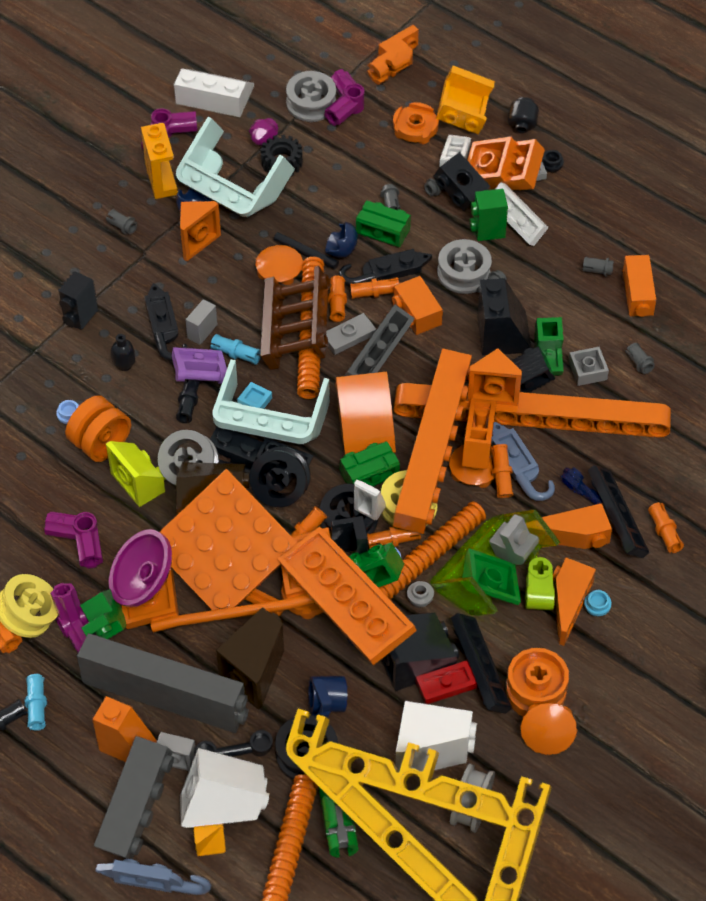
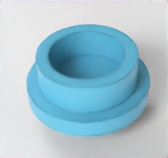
(597, 603)

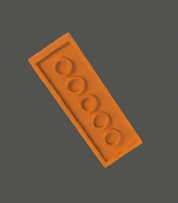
(347, 595)

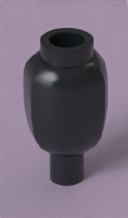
(122, 353)

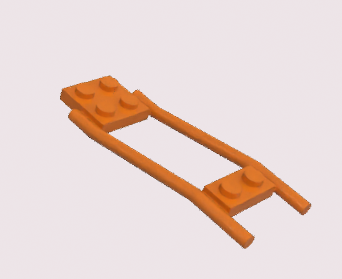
(163, 609)

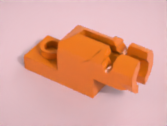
(394, 55)

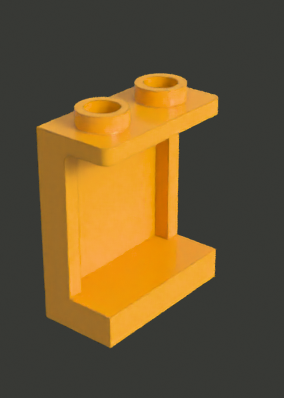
(465, 99)
(157, 156)

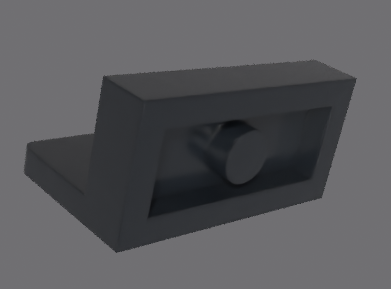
(350, 534)

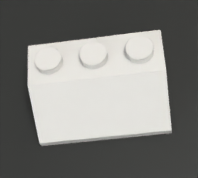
(212, 92)

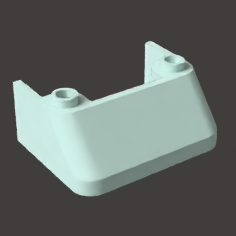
(201, 168)
(266, 422)

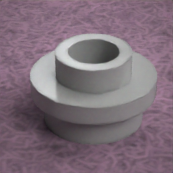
(420, 600)

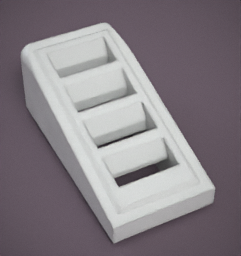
(450, 151)
(368, 500)

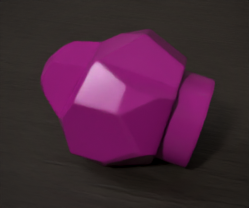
(262, 130)

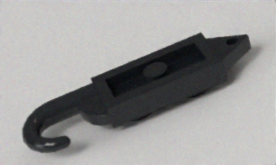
(389, 266)
(161, 320)

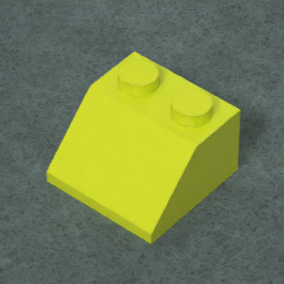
(135, 471)

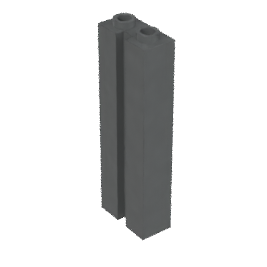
(163, 683)

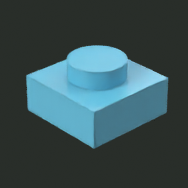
(255, 396)

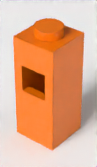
(639, 285)

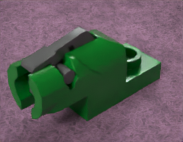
(338, 827)

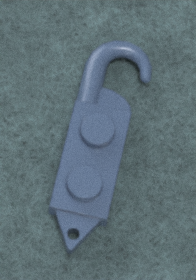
(522, 463)
(152, 877)

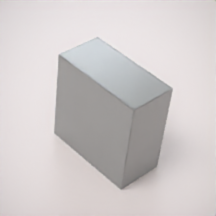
(201, 322)
(588, 366)
(182, 749)

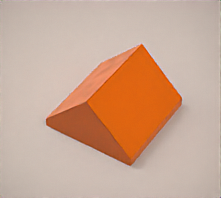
(198, 226)
(495, 379)

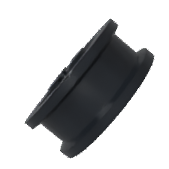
(266, 488)
(337, 498)
(284, 762)

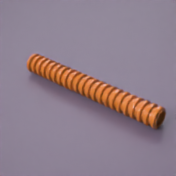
(308, 359)
(436, 546)
(290, 839)

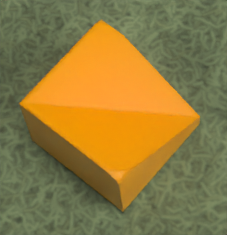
(209, 839)

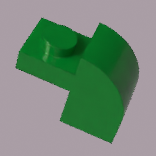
(550, 340)
(104, 615)

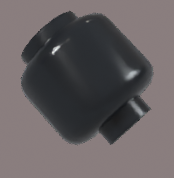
(523, 114)

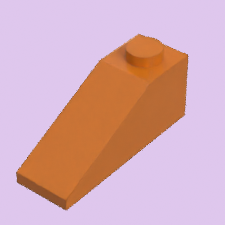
(479, 434)
(581, 527)
(572, 586)

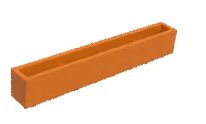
(432, 442)

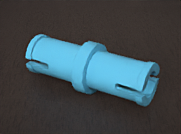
(235, 349)
(35, 702)

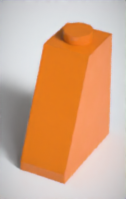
(117, 727)

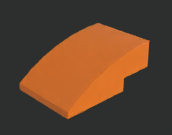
(507, 162)
(365, 411)

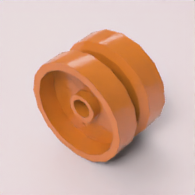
(96, 424)
(536, 678)

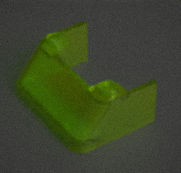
(466, 591)

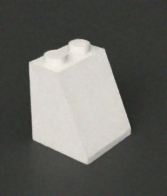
(437, 728)
(222, 790)

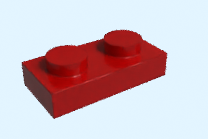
(446, 682)

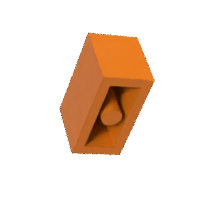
(418, 301)

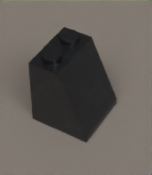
(501, 319)
(421, 652)

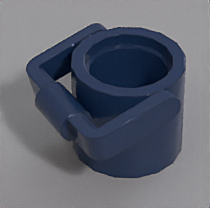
(327, 695)

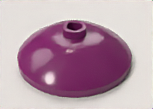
(140, 568)

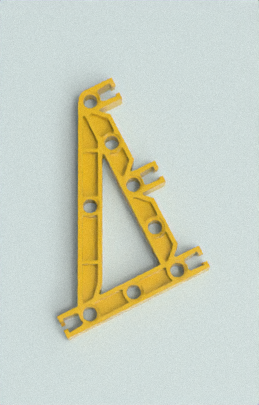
(331, 770)

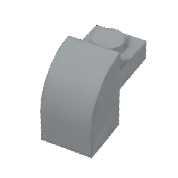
(513, 541)

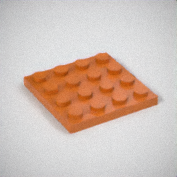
(225, 543)

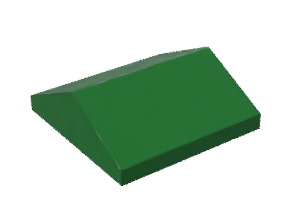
(493, 575)

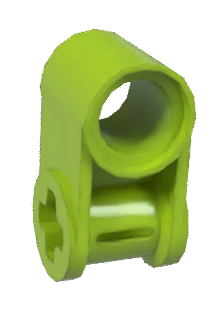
(539, 585)

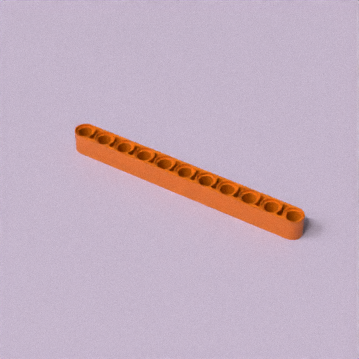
(556, 412)

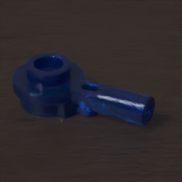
(573, 480)

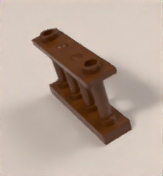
(275, 311)

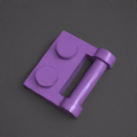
(199, 364)

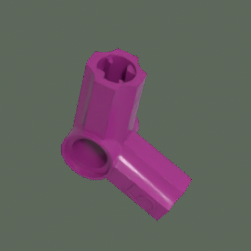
(350, 100)
(174, 121)
(72, 527)
(70, 614)

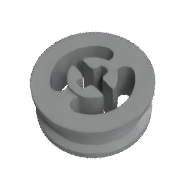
(310, 86)
(465, 255)
(168, 460)
(470, 799)

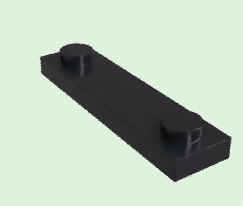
(618, 511)
(481, 663)

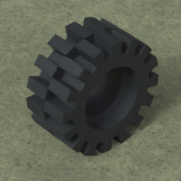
(281, 146)

